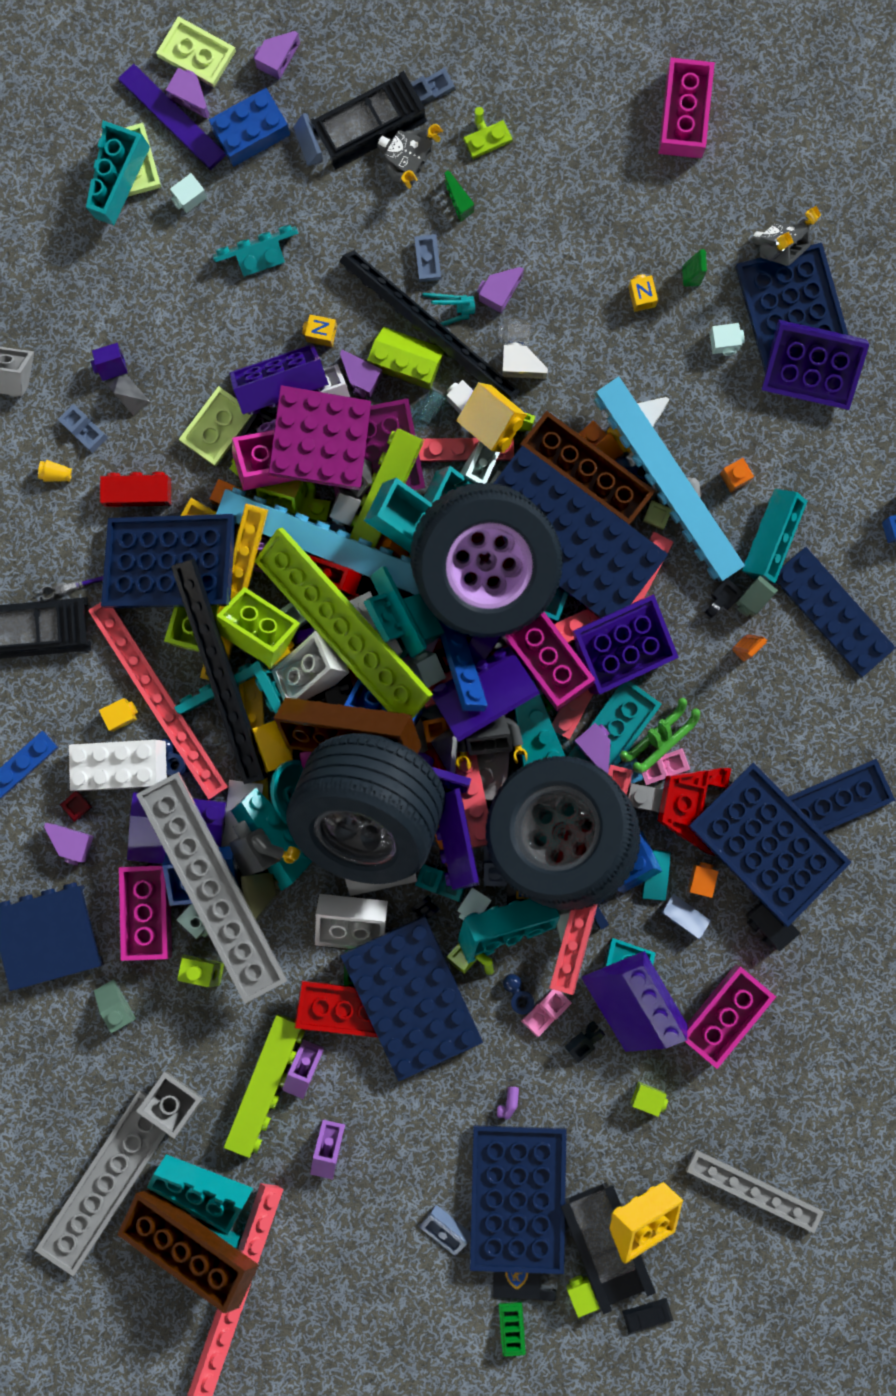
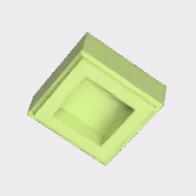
(657, 515)

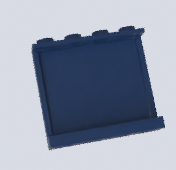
(47, 937)

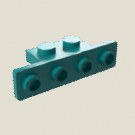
(257, 254)
(392, 614)

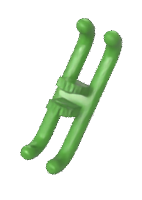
(662, 738)

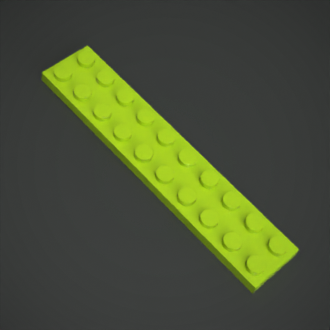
(342, 625)

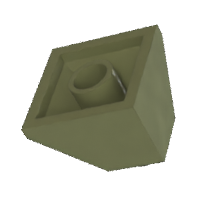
(260, 892)

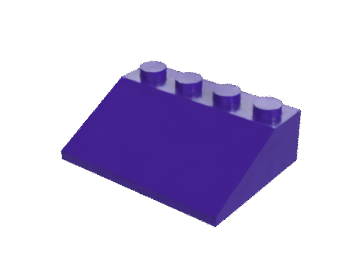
(814, 364)
(261, 382)
(624, 644)
(504, 687)
(144, 842)
(457, 844)
(637, 1004)

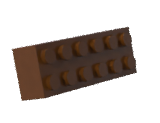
(588, 467)
(310, 723)
(188, 1250)

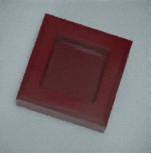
(76, 805)

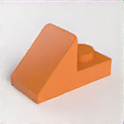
(601, 440)

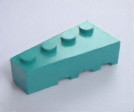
(116, 169)
(536, 731)
(261, 814)
(504, 925)
(200, 1192)

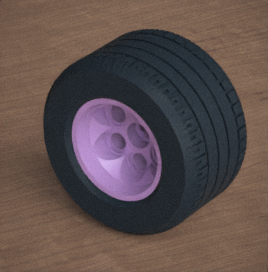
(521, 589)

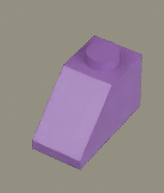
(276, 53)
(187, 92)
(499, 288)
(361, 375)
(595, 746)
(69, 843)
(302, 1069)
(327, 1149)

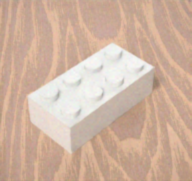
(117, 765)

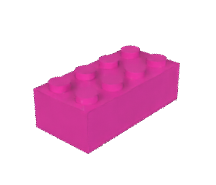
(686, 108)
(253, 458)
(550, 661)
(144, 914)
(727, 1015)

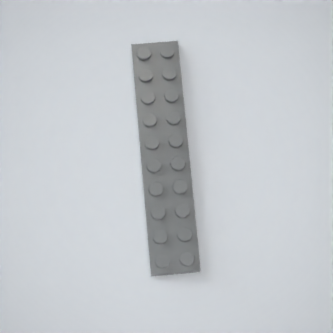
(211, 887)

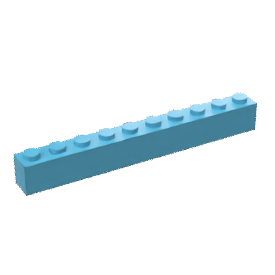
(668, 479)
(323, 542)

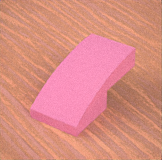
(669, 764)
(546, 1012)

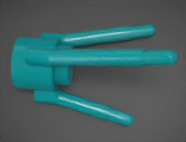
(464, 305)

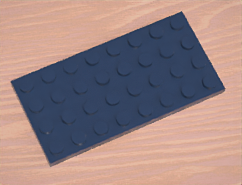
(601, 554)

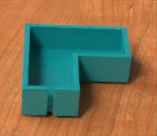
(399, 507)

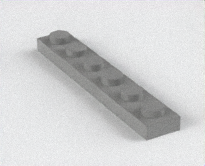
(754, 1191)

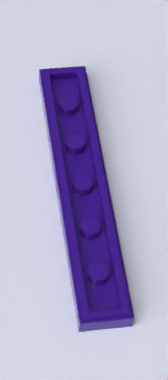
(172, 116)

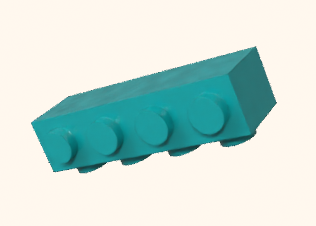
(775, 535)

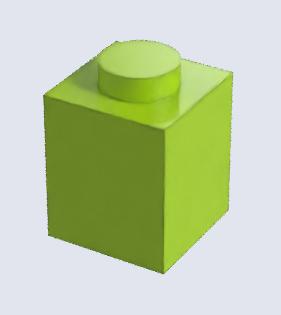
(649, 1099)
(582, 1295)

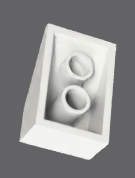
(309, 669)

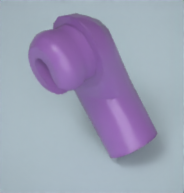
(511, 1104)

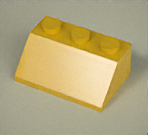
(645, 1221)

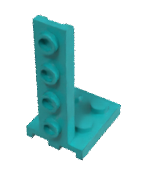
(265, 682)

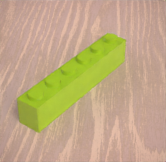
(395, 463)
(263, 1087)

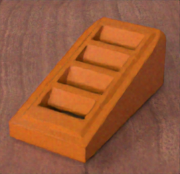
(748, 646)

